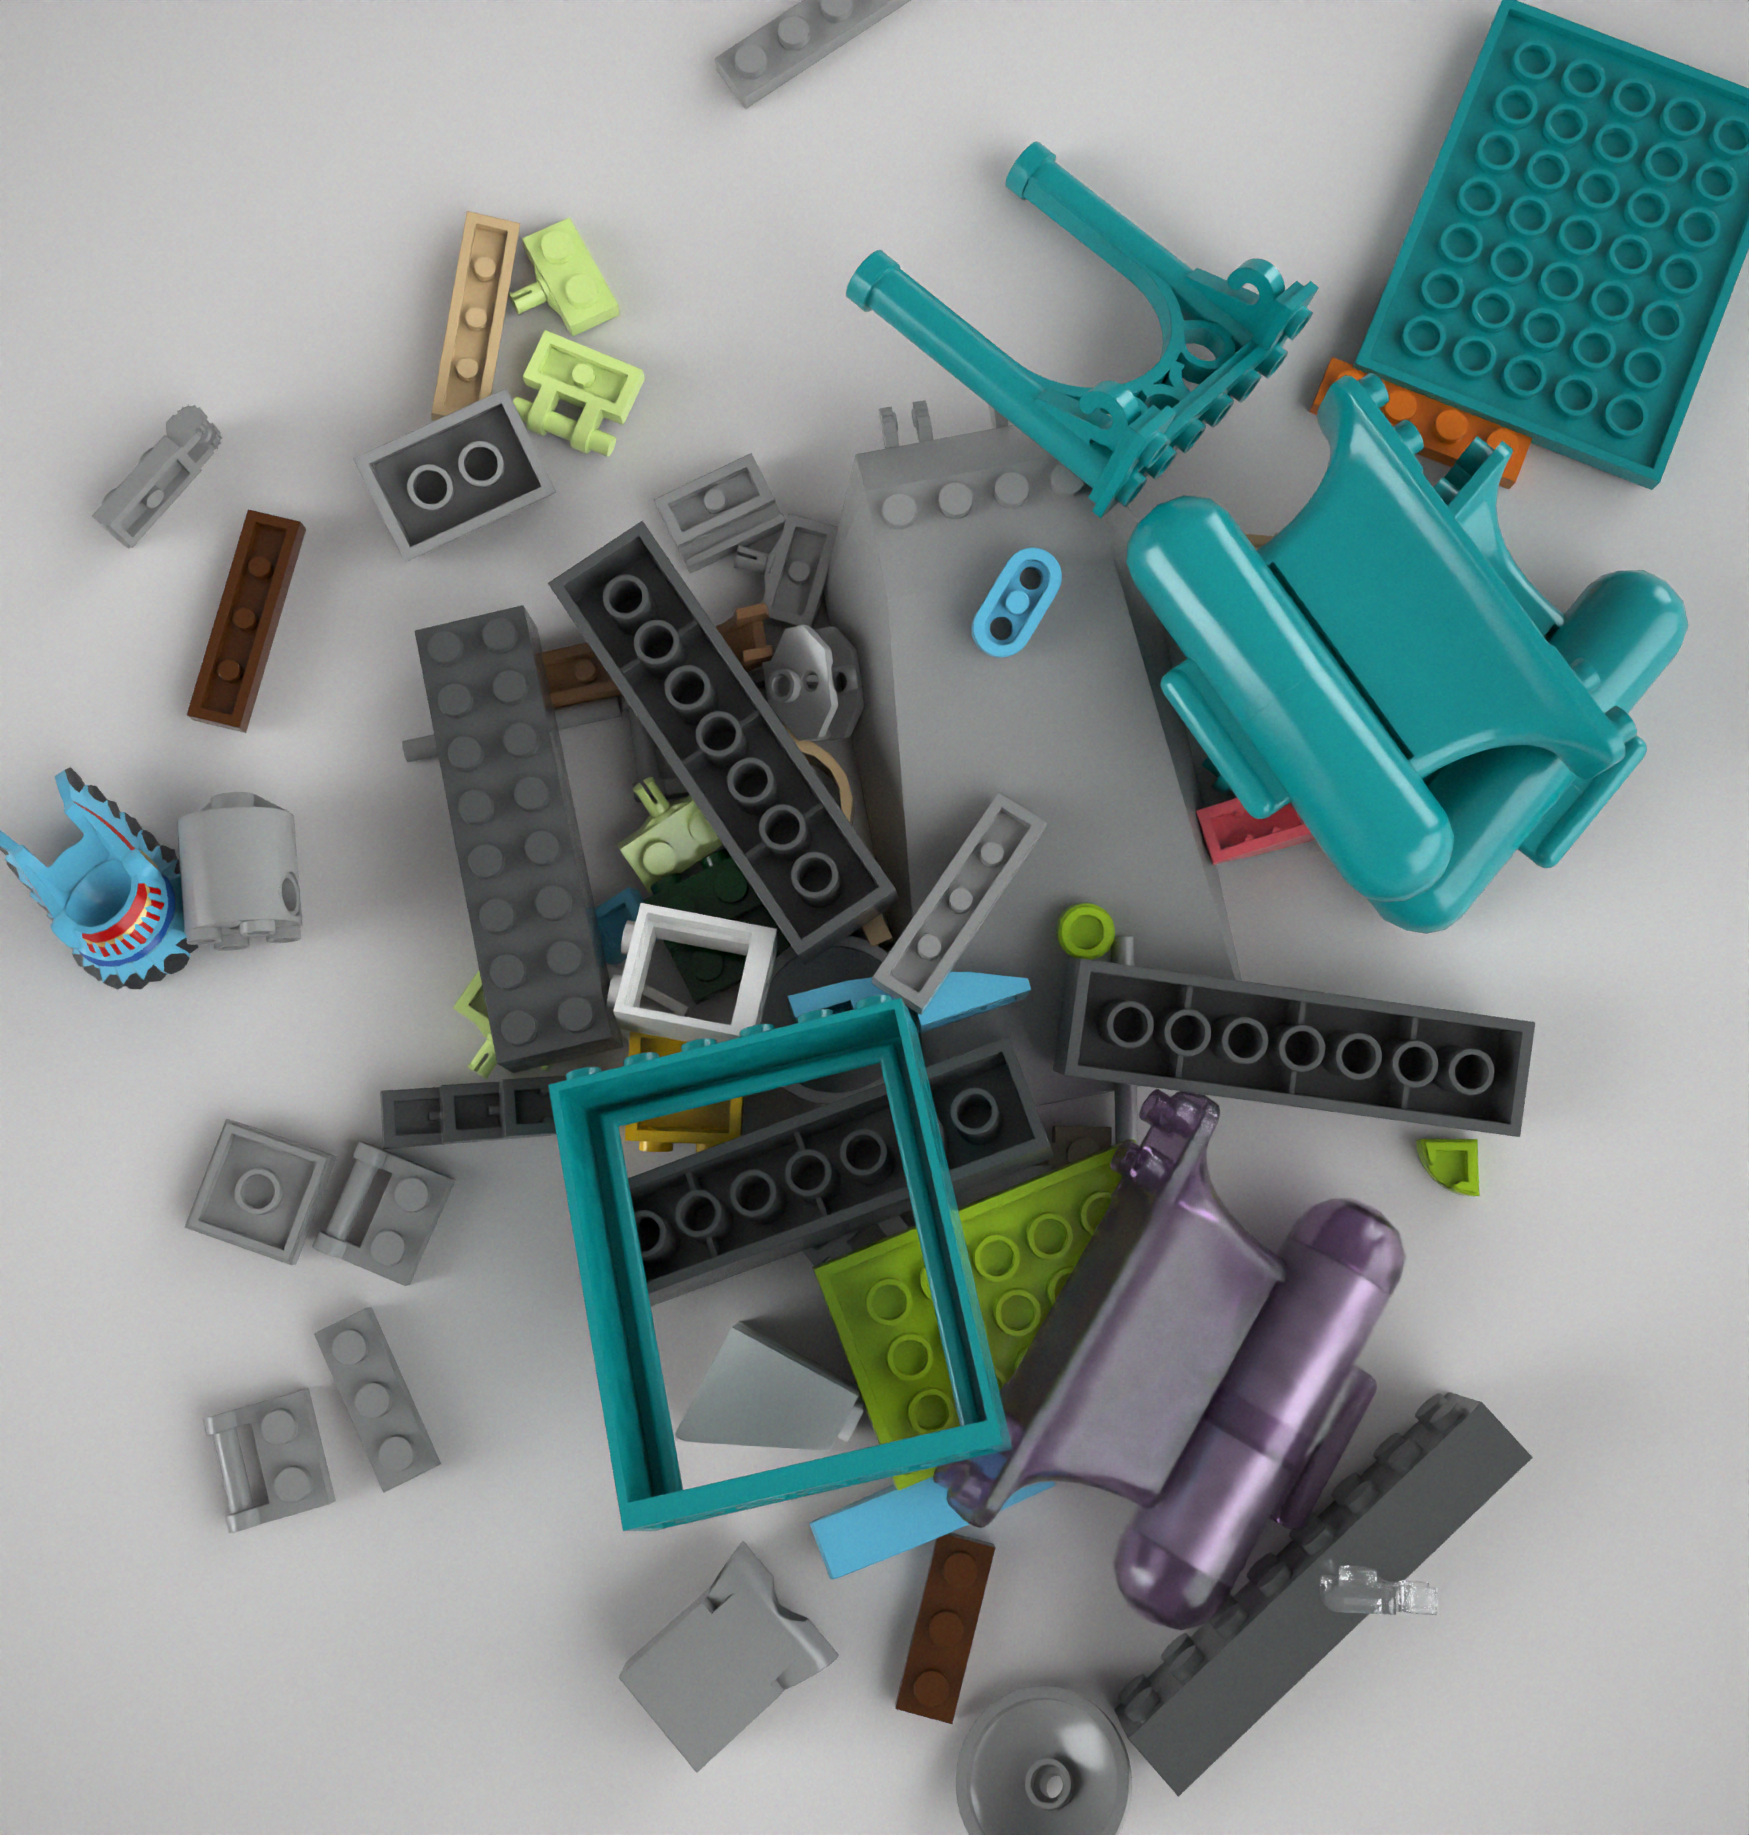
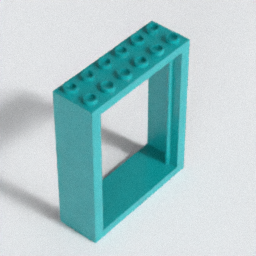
(613, 1279)

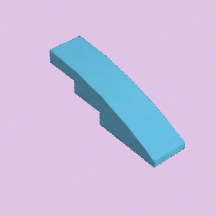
(957, 999)
(891, 1524)

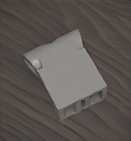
(724, 1660)

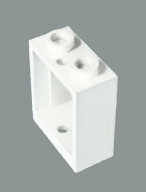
(700, 930)

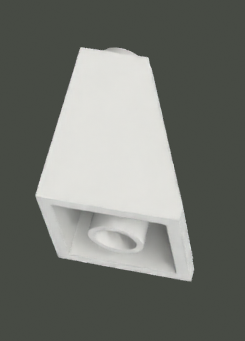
(770, 1398)

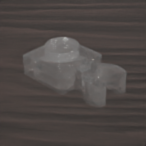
(1362, 1592)

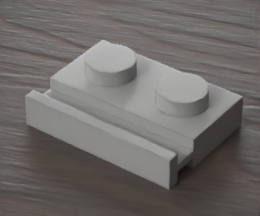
(720, 513)

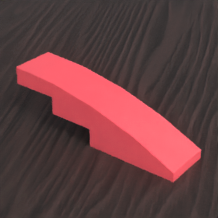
(1234, 834)

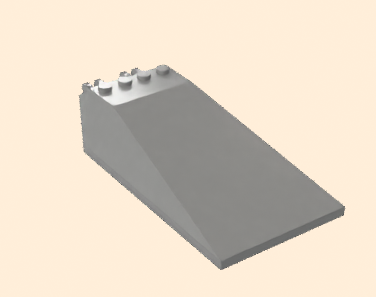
(1058, 728)

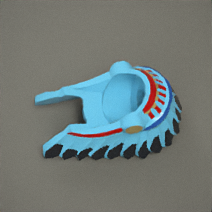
(110, 893)

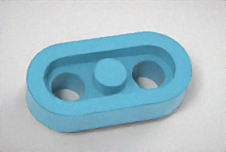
(1016, 604)

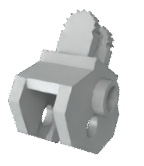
(806, 686)

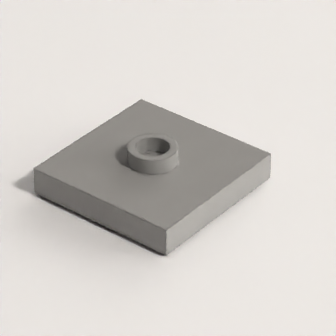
(260, 1192)

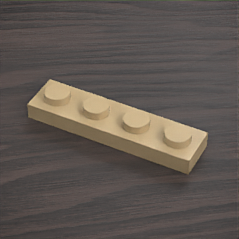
(476, 313)

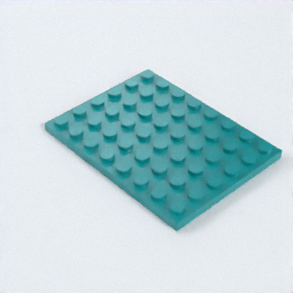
(1572, 244)

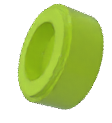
(1085, 931)

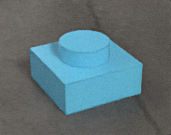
(612, 920)

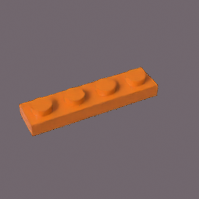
(1442, 427)

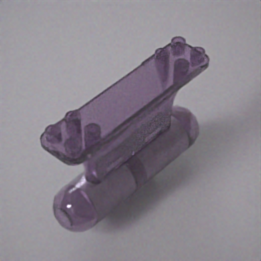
(1193, 1370)

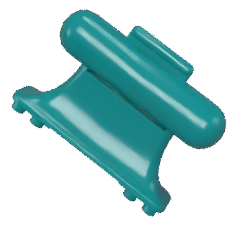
(1359, 653)
(1524, 794)

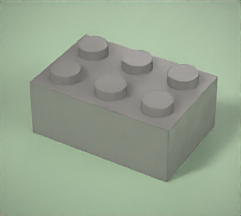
(455, 475)

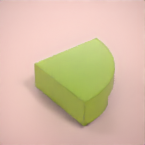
(1451, 1163)

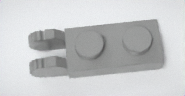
(159, 476)

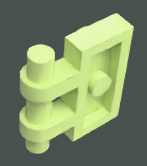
(582, 378)

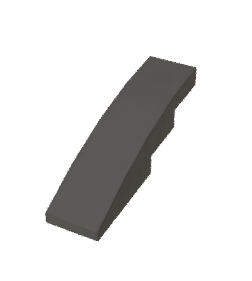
(468, 1112)

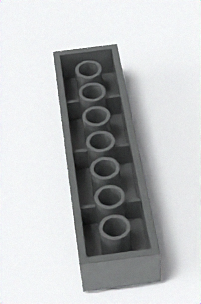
(724, 743)
(517, 840)
(1293, 1047)
(826, 1173)
(1277, 1625)

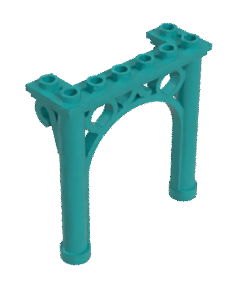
(1148, 414)

